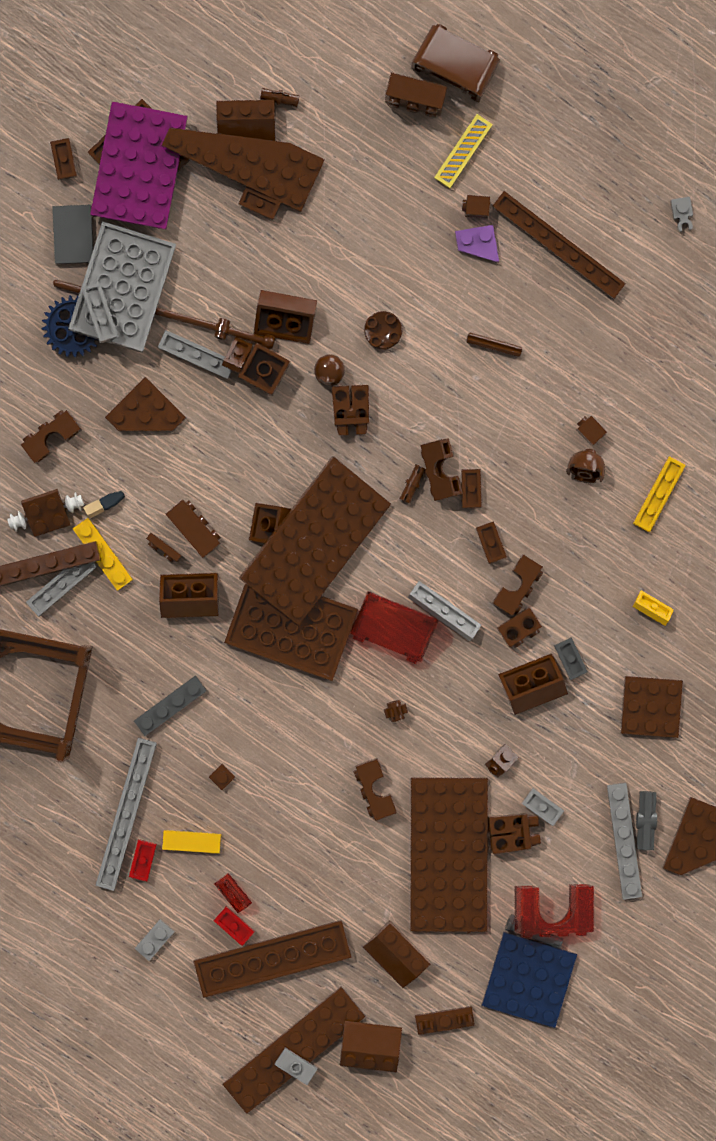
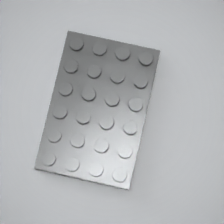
(132, 279)

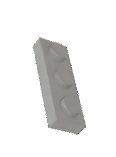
(99, 312)

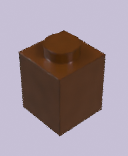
(476, 206)
(590, 430)

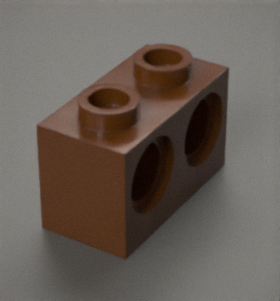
(517, 623)

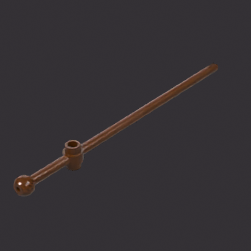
(221, 328)

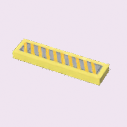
(463, 151)

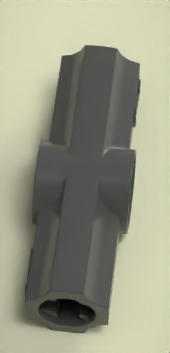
(646, 820)

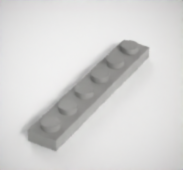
(624, 841)

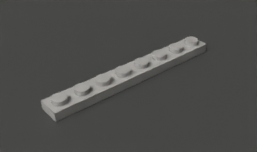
(126, 814)

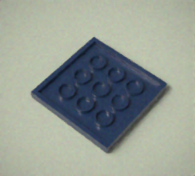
(529, 979)

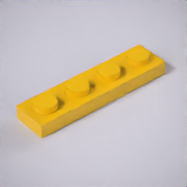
(109, 562)

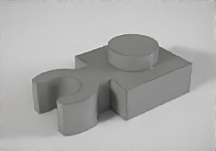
(682, 210)

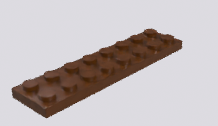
(272, 958)
(305, 1038)

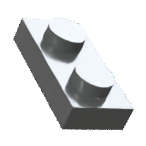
(570, 658)

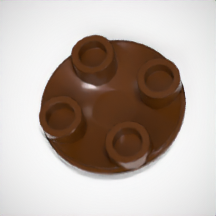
(383, 330)

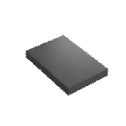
(72, 234)

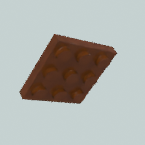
(651, 706)

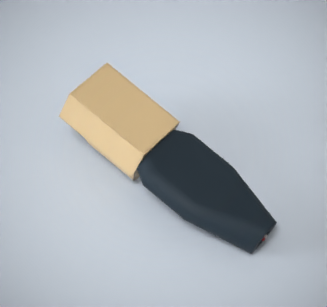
(103, 504)

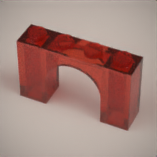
(577, 920)

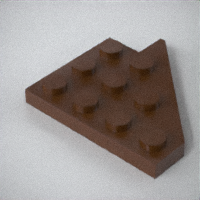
(694, 839)

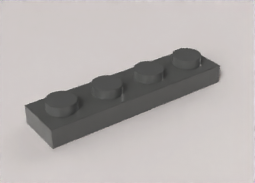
(170, 705)

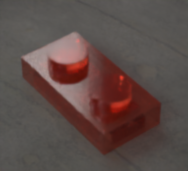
(233, 893)

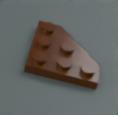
(145, 410)

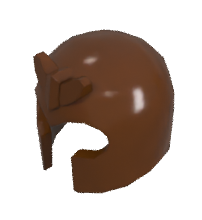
(329, 370)

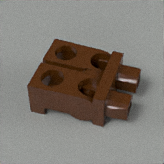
(354, 413)
(518, 828)

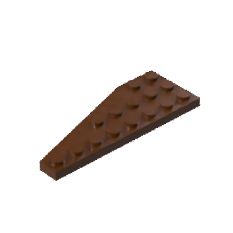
(263, 165)

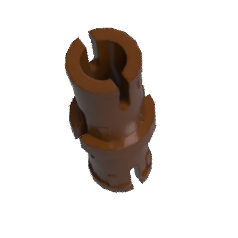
(279, 97)
(412, 484)

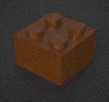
(264, 369)

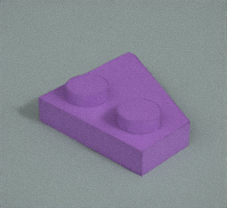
(478, 242)

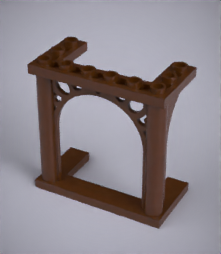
(58, 650)

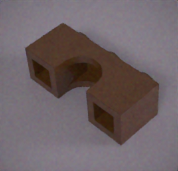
(36, 444)
(434, 456)
(511, 600)
(379, 806)

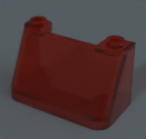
(394, 627)

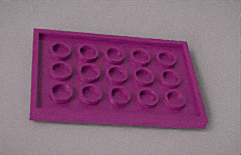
(135, 170)

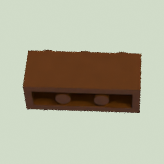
(194, 528)

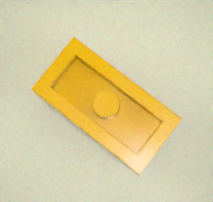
(653, 608)

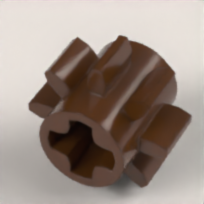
(395, 710)

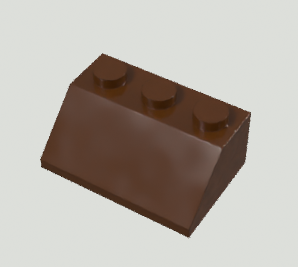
(246, 118)
(285, 316)
(189, 595)
(533, 684)
(397, 954)
(370, 1046)

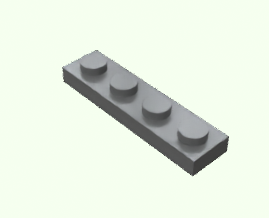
(194, 353)
(58, 587)
(444, 611)

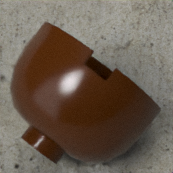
(587, 466)

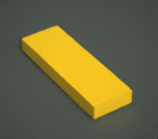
(191, 841)

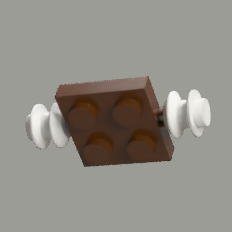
(45, 512)

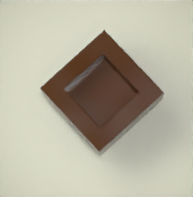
(222, 776)

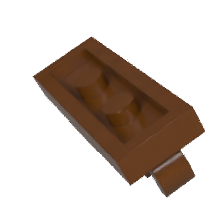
(444, 1020)

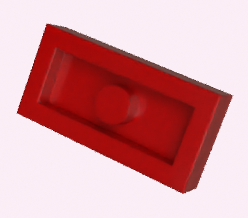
(142, 860)
(234, 925)

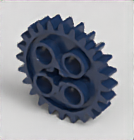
(69, 343)

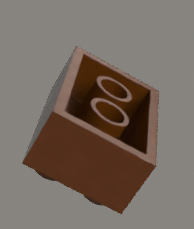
(415, 95)

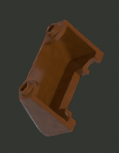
(456, 61)

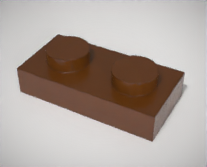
(63, 159)
(259, 203)
(237, 355)
(471, 488)
(491, 542)
(156, 543)

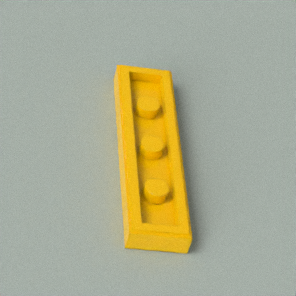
(659, 494)

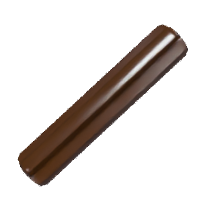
(493, 344)

